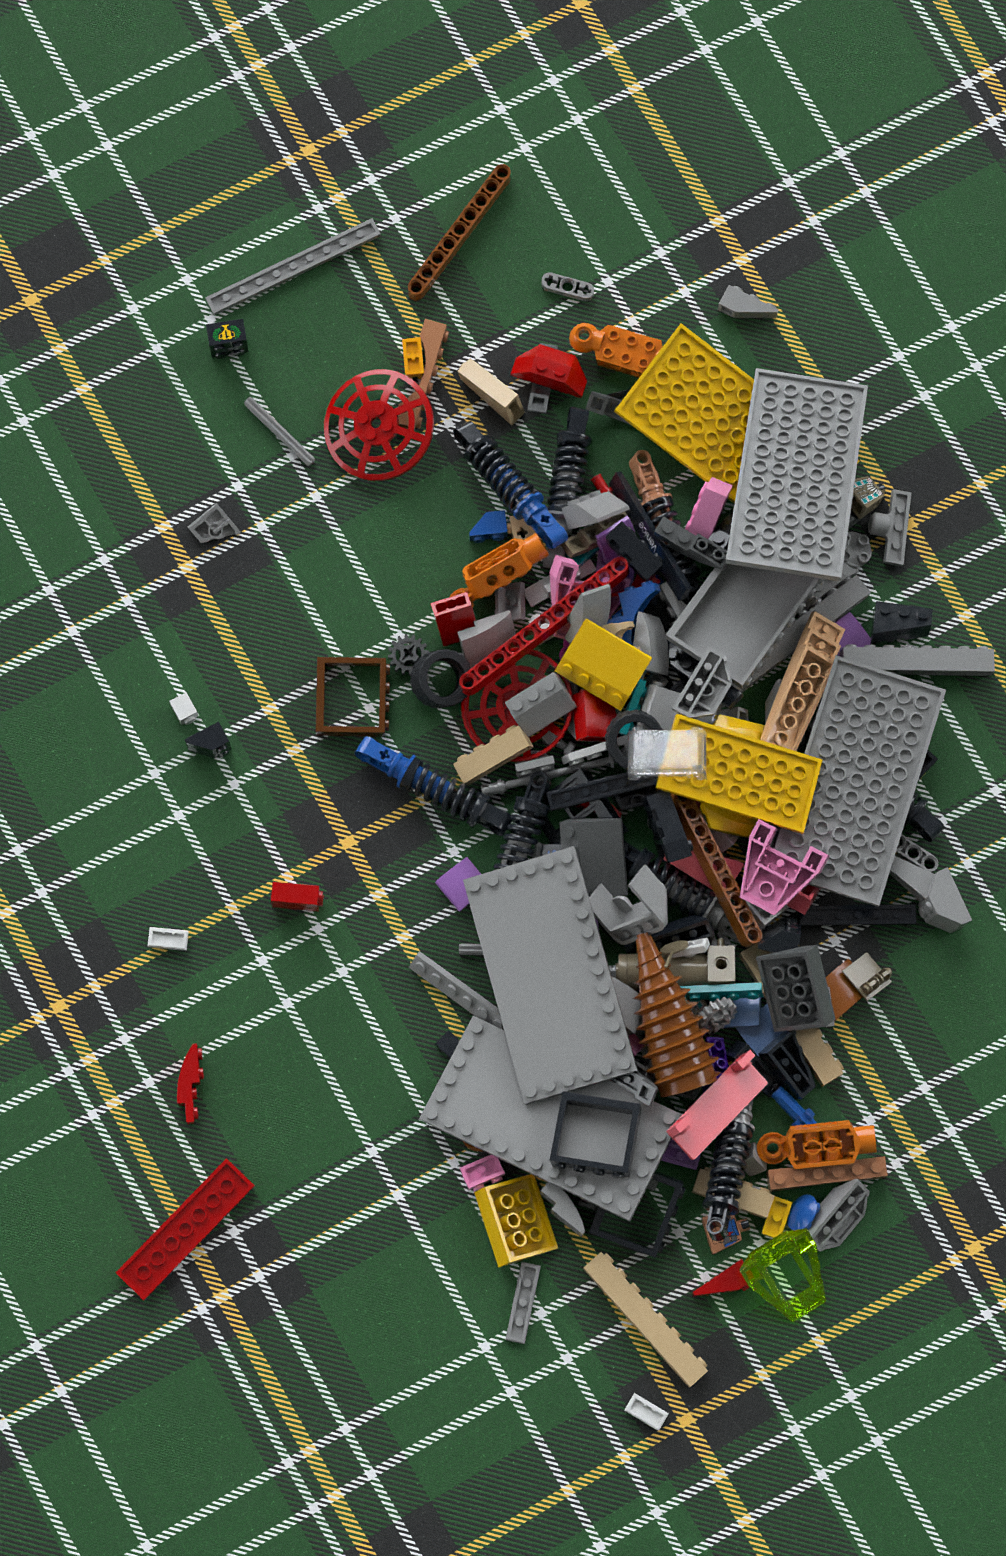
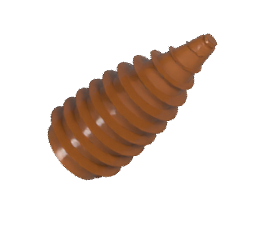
(670, 1027)

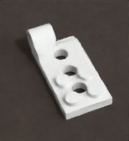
(591, 752)

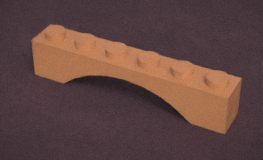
(432, 338)
(795, 1178)

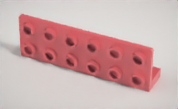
(717, 1106)

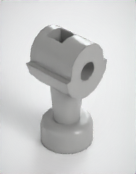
(568, 748)

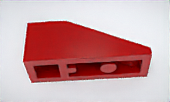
(727, 1281)

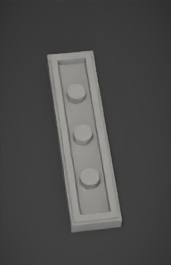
(523, 1302)

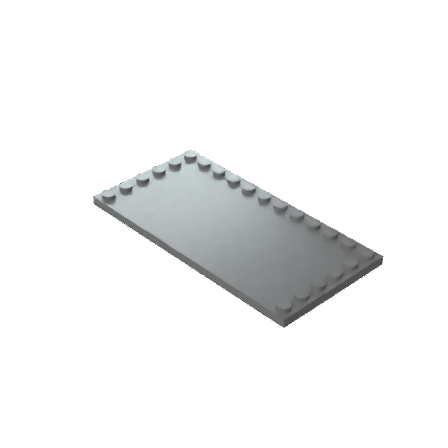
(797, 475)
(872, 751)
(550, 975)
(484, 1107)

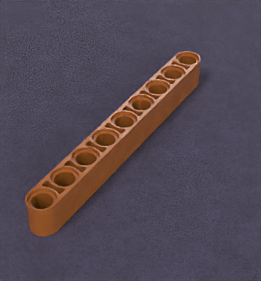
(456, 240)
(722, 874)

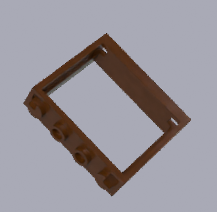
(322, 730)

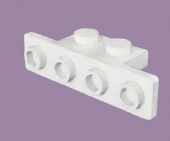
(541, 590)

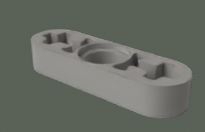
(563, 279)

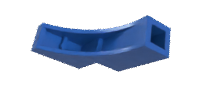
(634, 601)

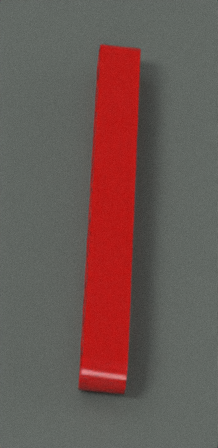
(534, 629)

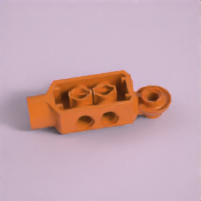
(616, 347)
(501, 566)
(818, 1144)

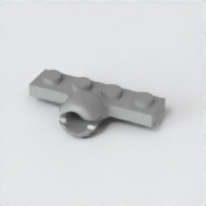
(893, 527)

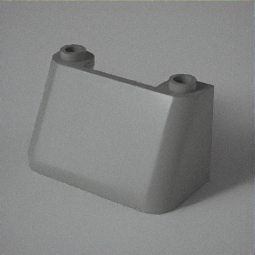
(659, 703)

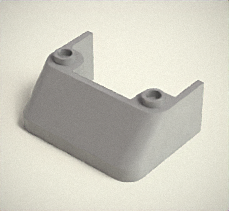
(626, 920)

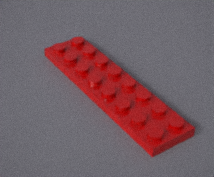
(185, 1229)

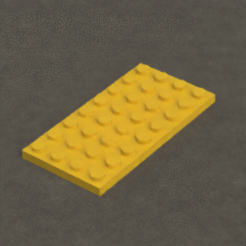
(749, 777)

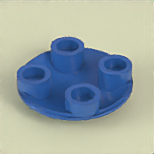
(802, 1212)

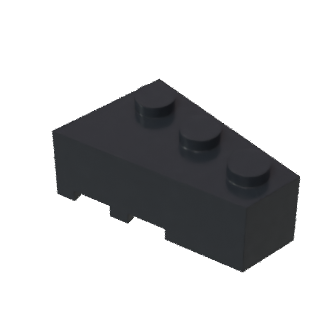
(635, 551)
(899, 621)
(788, 1065)

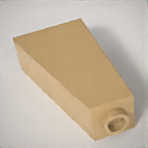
(492, 391)

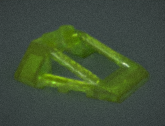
(787, 1242)

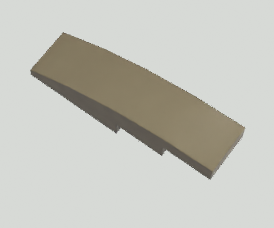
(586, 538)

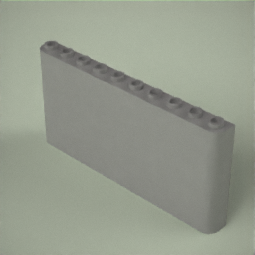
(742, 616)

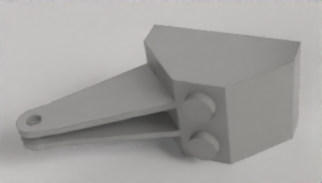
(937, 895)

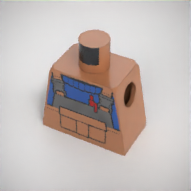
(733, 1234)

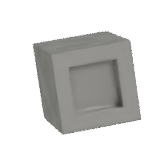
(754, 1162)

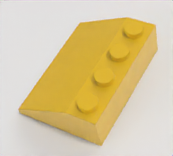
(603, 664)
(516, 1220)

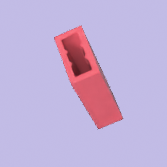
(693, 868)

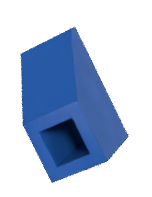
(490, 526)

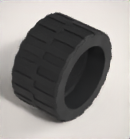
(419, 678)
(620, 721)

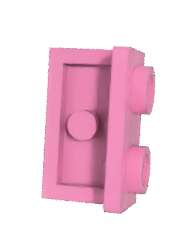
(481, 1172)

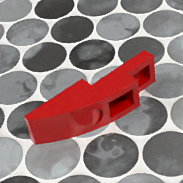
(190, 1075)

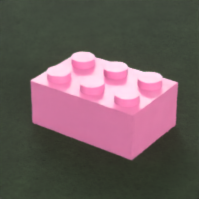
(708, 508)

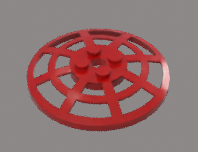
(385, 432)
(503, 711)

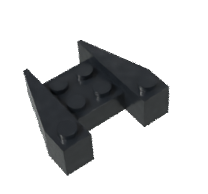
(666, 827)

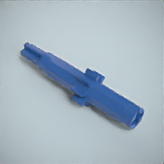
(793, 1108)

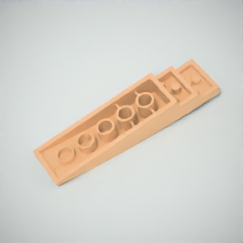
(803, 682)

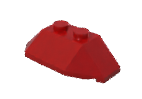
(551, 369)

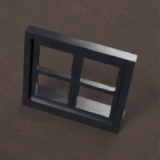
(602, 807)

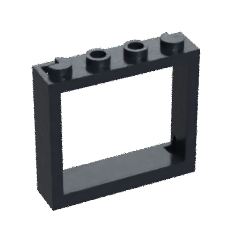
(603, 1104)
(664, 1229)

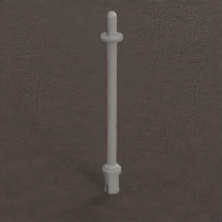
(502, 786)

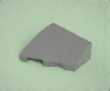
(213, 525)

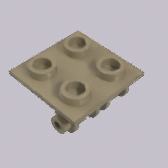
(867, 976)

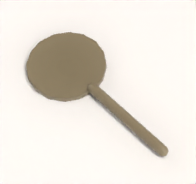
(672, 948)

